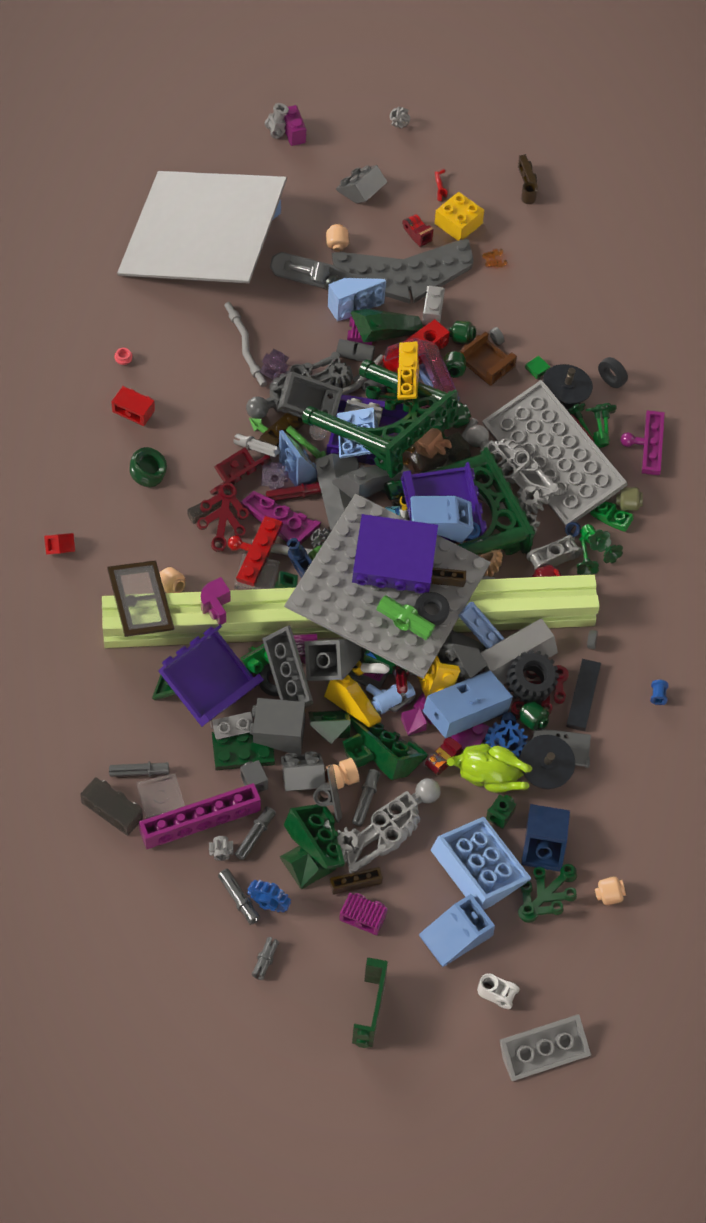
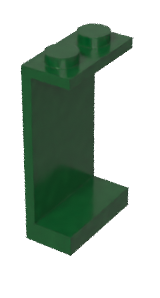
(374, 973)

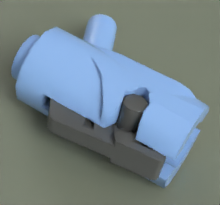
(390, 699)

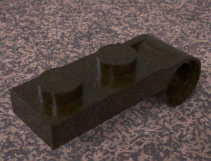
(530, 186)
(271, 435)

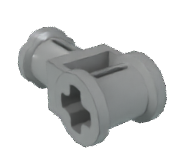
(276, 121)

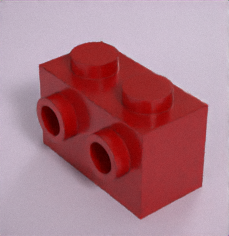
(133, 405)

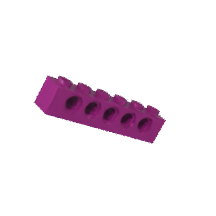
(200, 816)

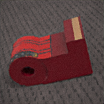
(417, 230)

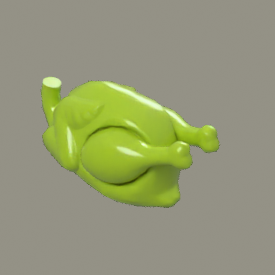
(491, 767)

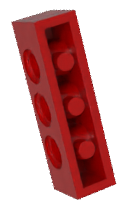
(431, 332)

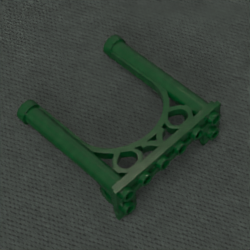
(410, 428)
(510, 538)

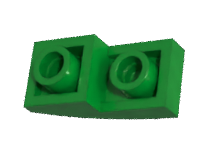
(611, 516)

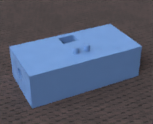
(467, 704)

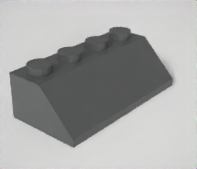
(287, 666)

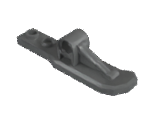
(306, 270)

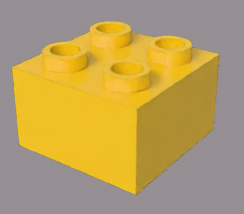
(459, 216)

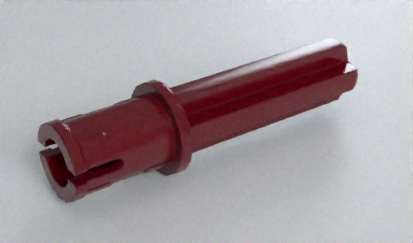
(292, 492)
(401, 680)

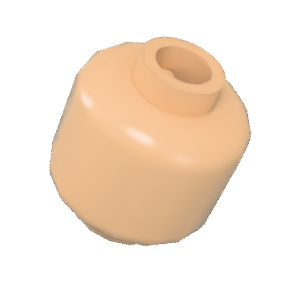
(337, 237)
(172, 580)
(610, 890)

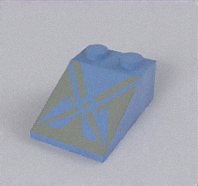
(296, 461)

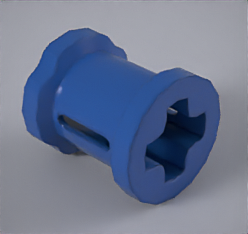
(659, 692)

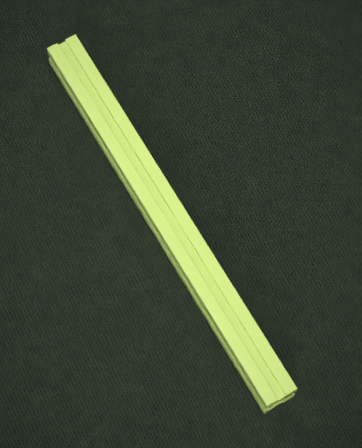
(260, 612)

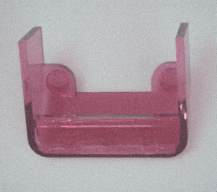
(433, 363)

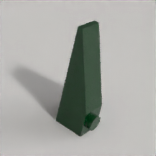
(315, 832)

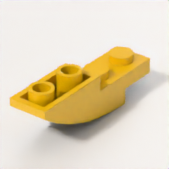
(408, 371)

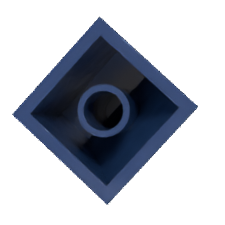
(545, 837)

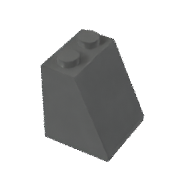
(330, 658)
(279, 724)

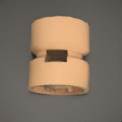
(344, 773)

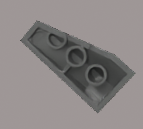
(365, 481)
(334, 499)

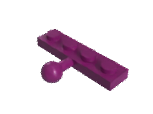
(651, 442)

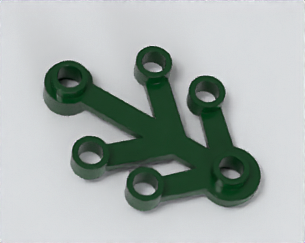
(374, 392)
(547, 895)

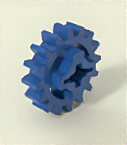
(515, 737)
(269, 896)

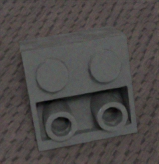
(362, 183)
(467, 658)
(302, 771)

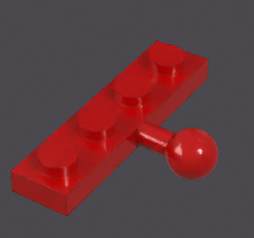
(257, 551)

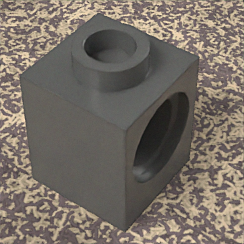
(253, 773)

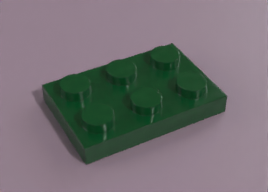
(239, 749)

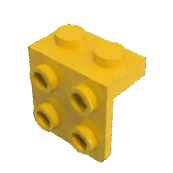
(439, 677)

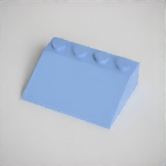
(480, 862)

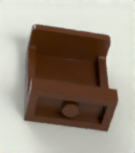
(487, 359)

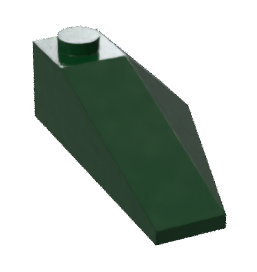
(382, 325)
(390, 752)

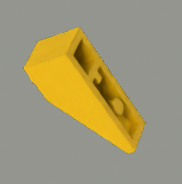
(352, 699)

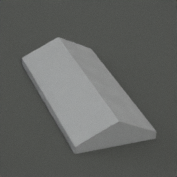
(532, 637)
(544, 1047)

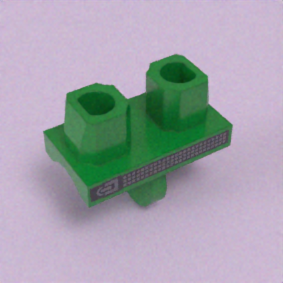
(255, 659)

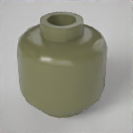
(630, 499)

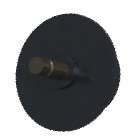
(568, 384)
(550, 761)

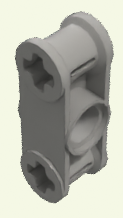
(555, 553)

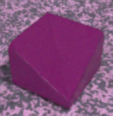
(414, 721)

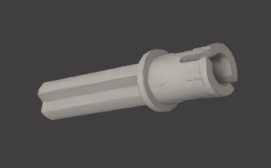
(256, 445)

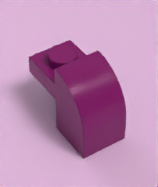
(213, 597)

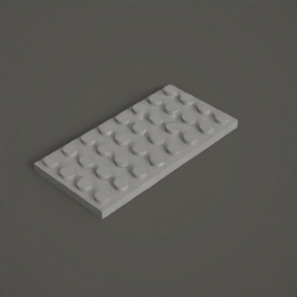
(560, 448)

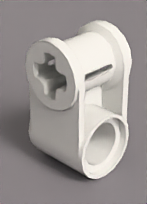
(499, 990)

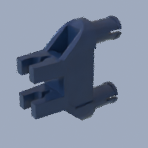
(298, 556)

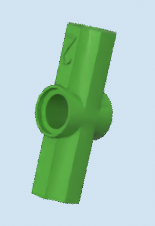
(405, 617)

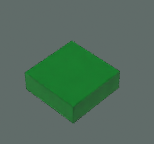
(537, 367)

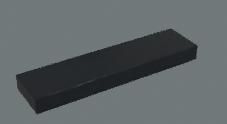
(583, 695)

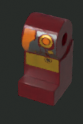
(438, 760)

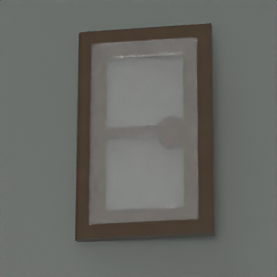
(140, 598)

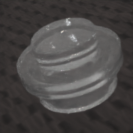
(317, 433)

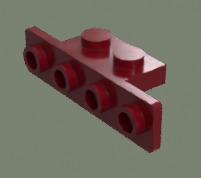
(236, 465)

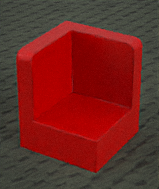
(59, 543)

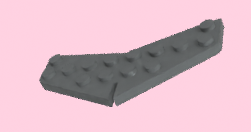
(413, 273)

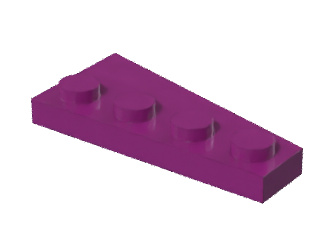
(294, 524)
(469, 737)

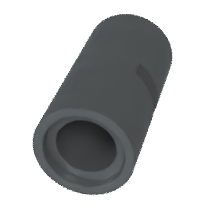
(355, 350)

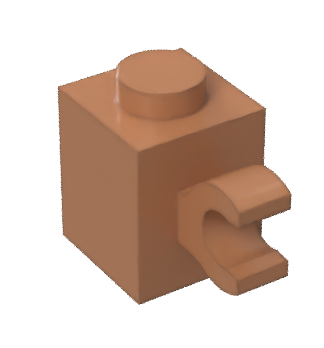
(432, 443)

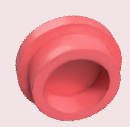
(123, 356)

